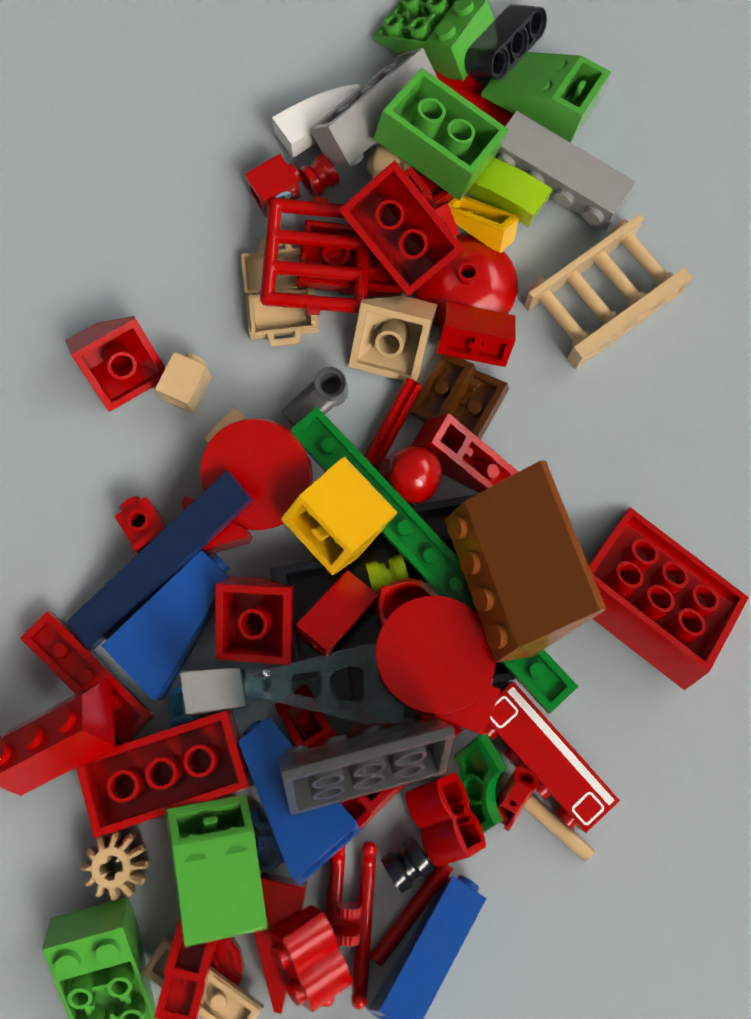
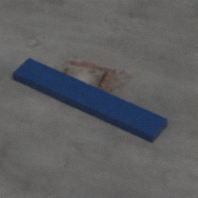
(160, 560)

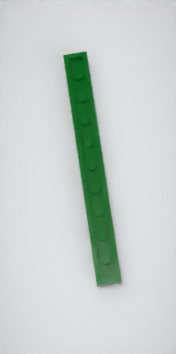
(428, 552)

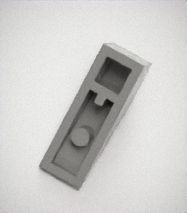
(214, 690)

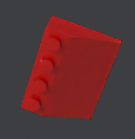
(663, 600)

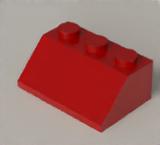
(401, 228)
(58, 739)

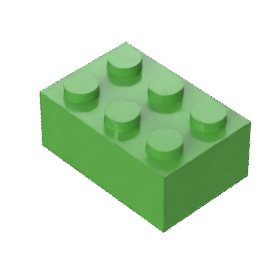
(440, 133)

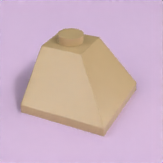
(392, 336)

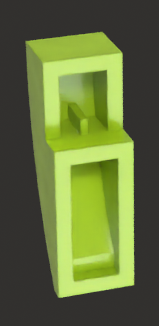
(511, 191)

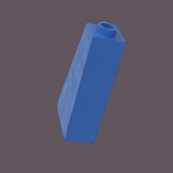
(167, 627)
(304, 838)
(429, 952)

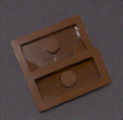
(462, 392)

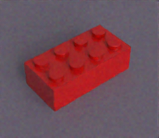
(164, 772)

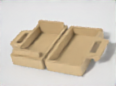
(270, 320)

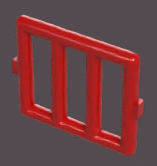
(273, 266)

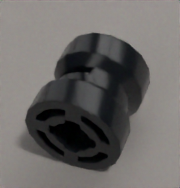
(415, 860)

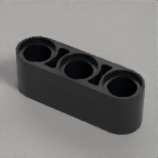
(505, 41)

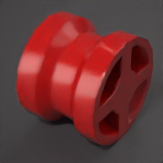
(319, 176)

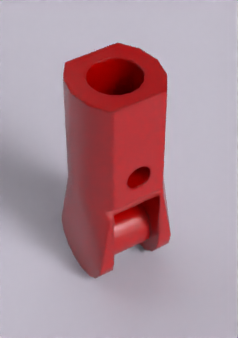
(515, 795)

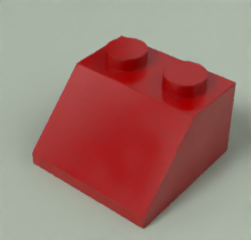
(253, 620)

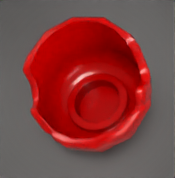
(414, 473)

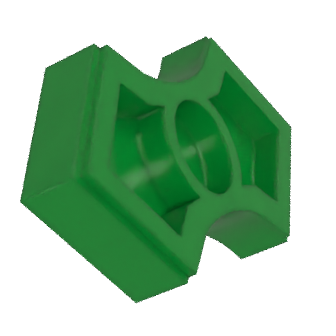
(479, 772)

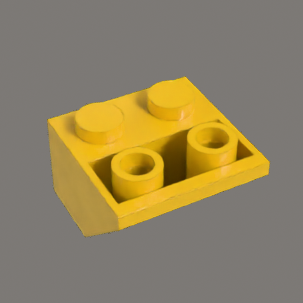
(338, 516)

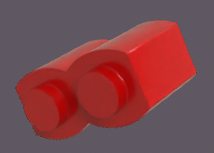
(445, 820)
(311, 958)

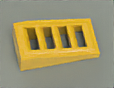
(485, 222)

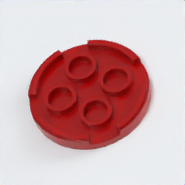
(265, 462)
(434, 656)

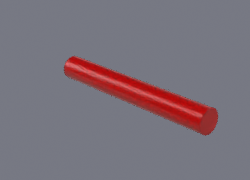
(410, 914)

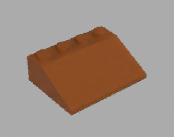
(523, 564)

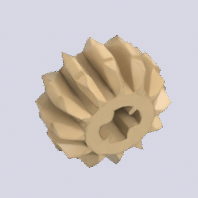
(105, 877)

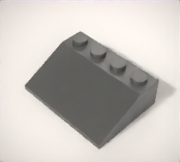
(365, 763)

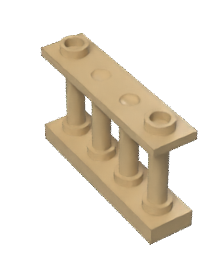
(612, 324)

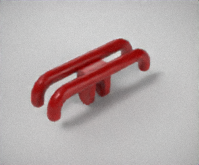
(353, 919)

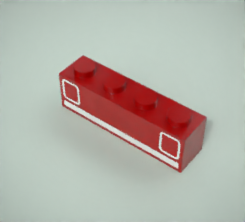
(543, 750)

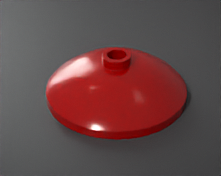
(491, 287)

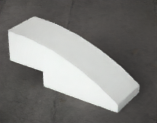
(294, 123)

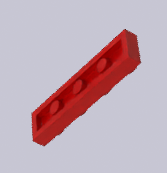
(82, 669)

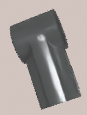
(314, 396)

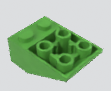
(439, 27)
(551, 90)
(215, 870)
(99, 963)

